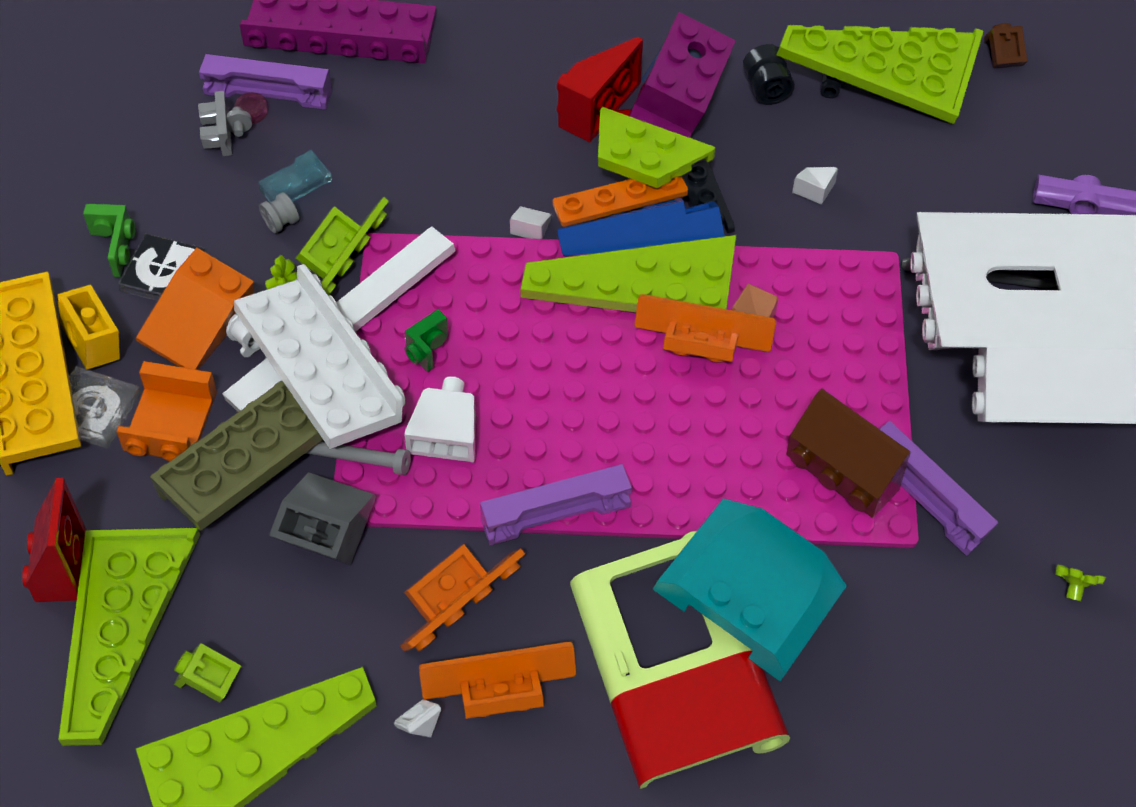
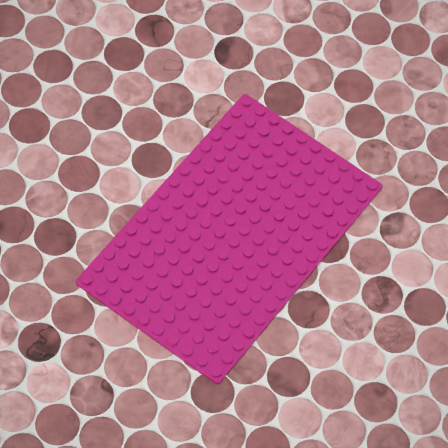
(590, 391)

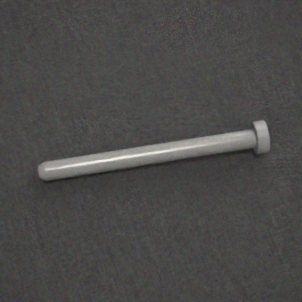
(398, 461)

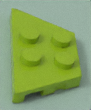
(646, 150)

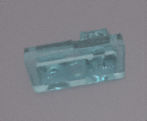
(297, 179)

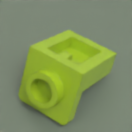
(206, 672)

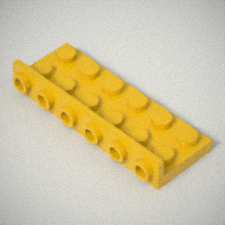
(34, 376)

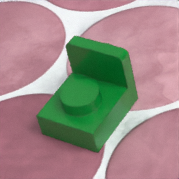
(424, 336)

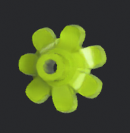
(282, 272)
(1077, 581)

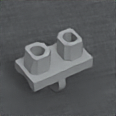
(226, 121)

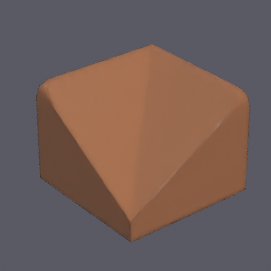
(756, 302)

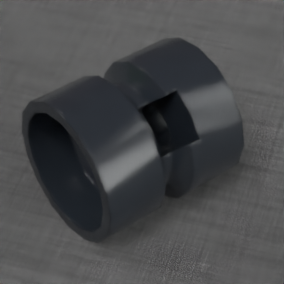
(768, 75)

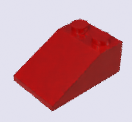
(598, 83)
(55, 548)

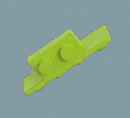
(335, 240)

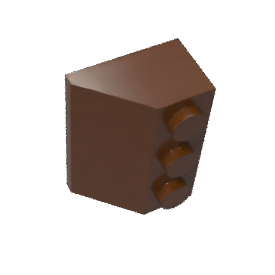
(848, 454)

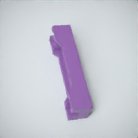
(273, 80)
(595, 491)
(963, 518)

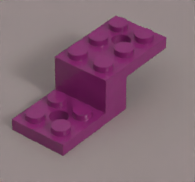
(679, 84)

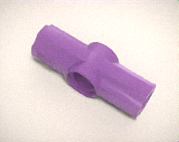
(1084, 196)

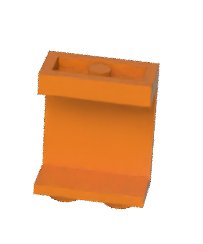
(169, 411)

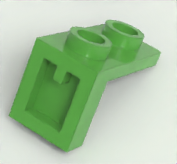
(112, 221)

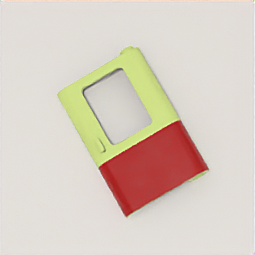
(683, 707)

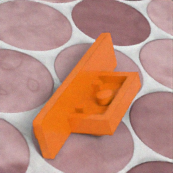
(614, 199)
(703, 328)
(449, 587)
(499, 680)

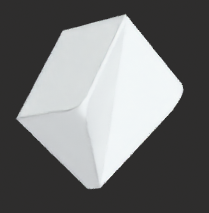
(815, 183)

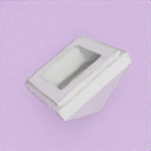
(419, 719)

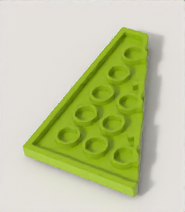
(912, 67)

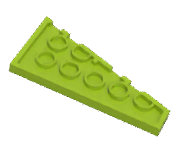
(614, 279)
(119, 603)
(251, 749)

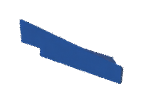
(643, 227)

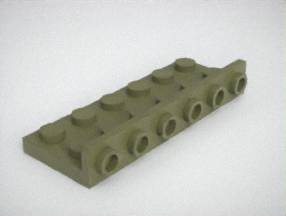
(237, 457)

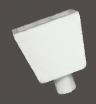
(443, 423)

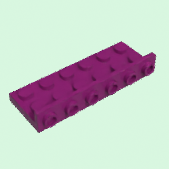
(342, 28)

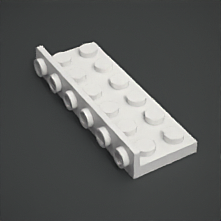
(321, 359)

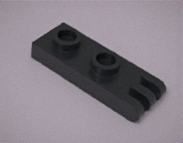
(704, 189)

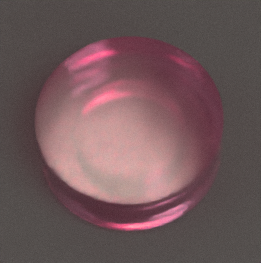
(254, 104)

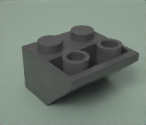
(323, 517)

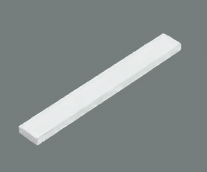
(360, 304)

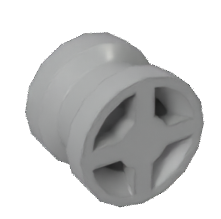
(279, 212)

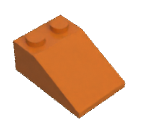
(194, 310)

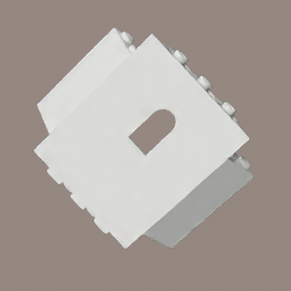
(1040, 351)

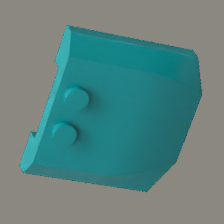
(754, 582)

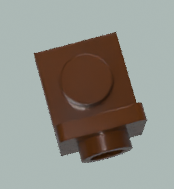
(1006, 45)

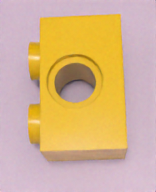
(88, 326)

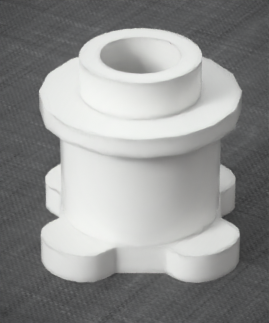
(237, 332)

